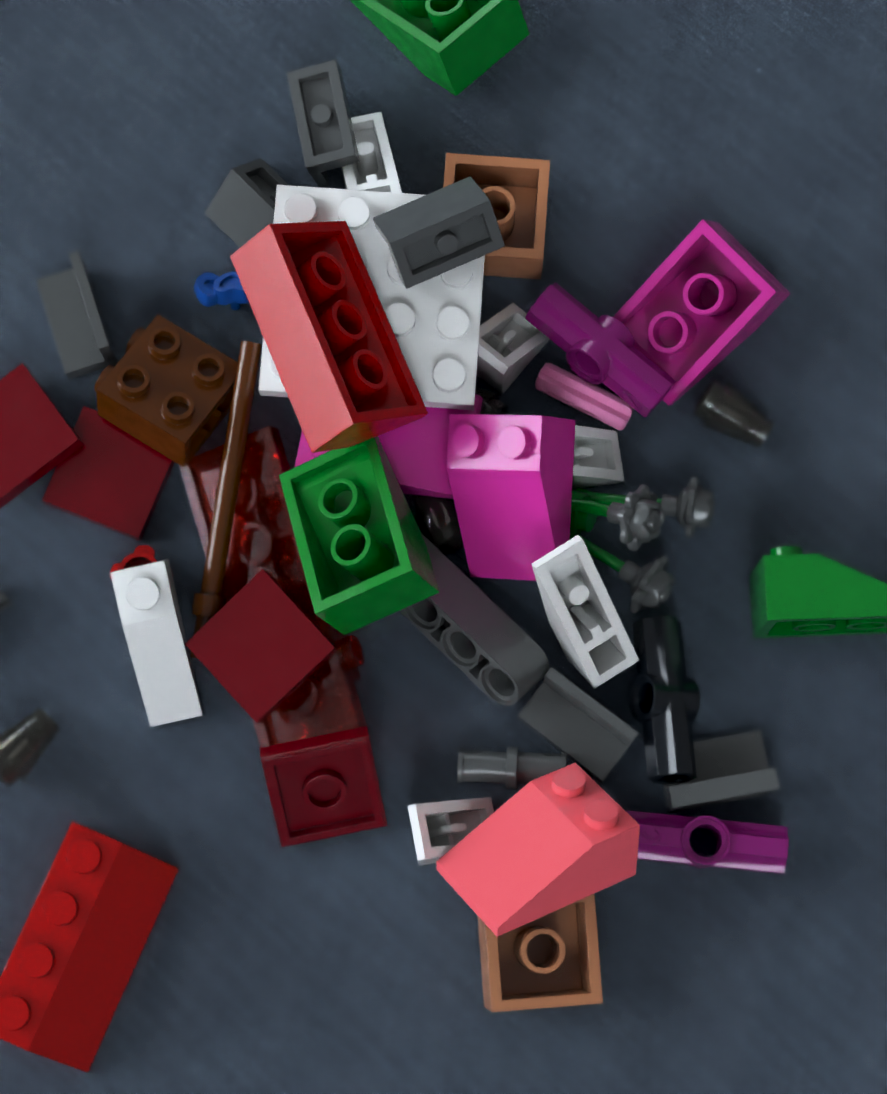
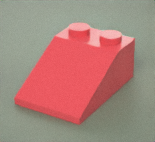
(543, 851)

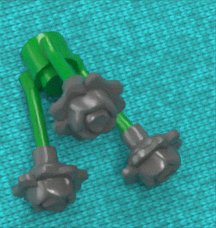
(640, 520)

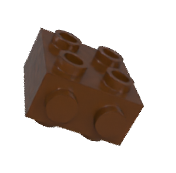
(167, 390)

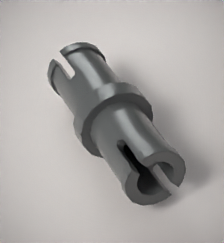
(507, 766)

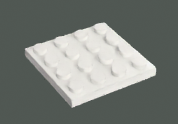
(431, 321)

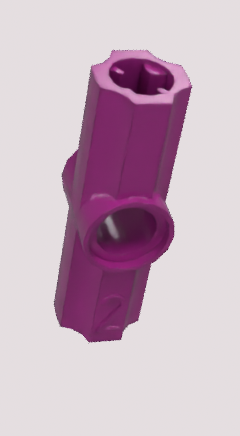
(600, 349)
(739, 844)

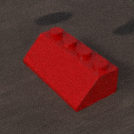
(327, 333)
(81, 946)

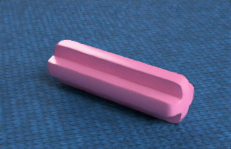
(583, 396)

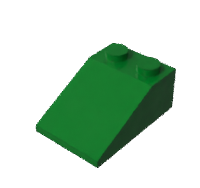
(449, 38)
(356, 537)
(813, 597)

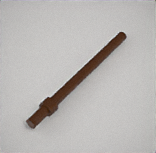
(209, 599)

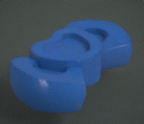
(220, 290)

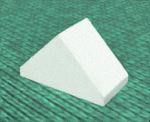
(507, 347)
(596, 458)
(444, 824)

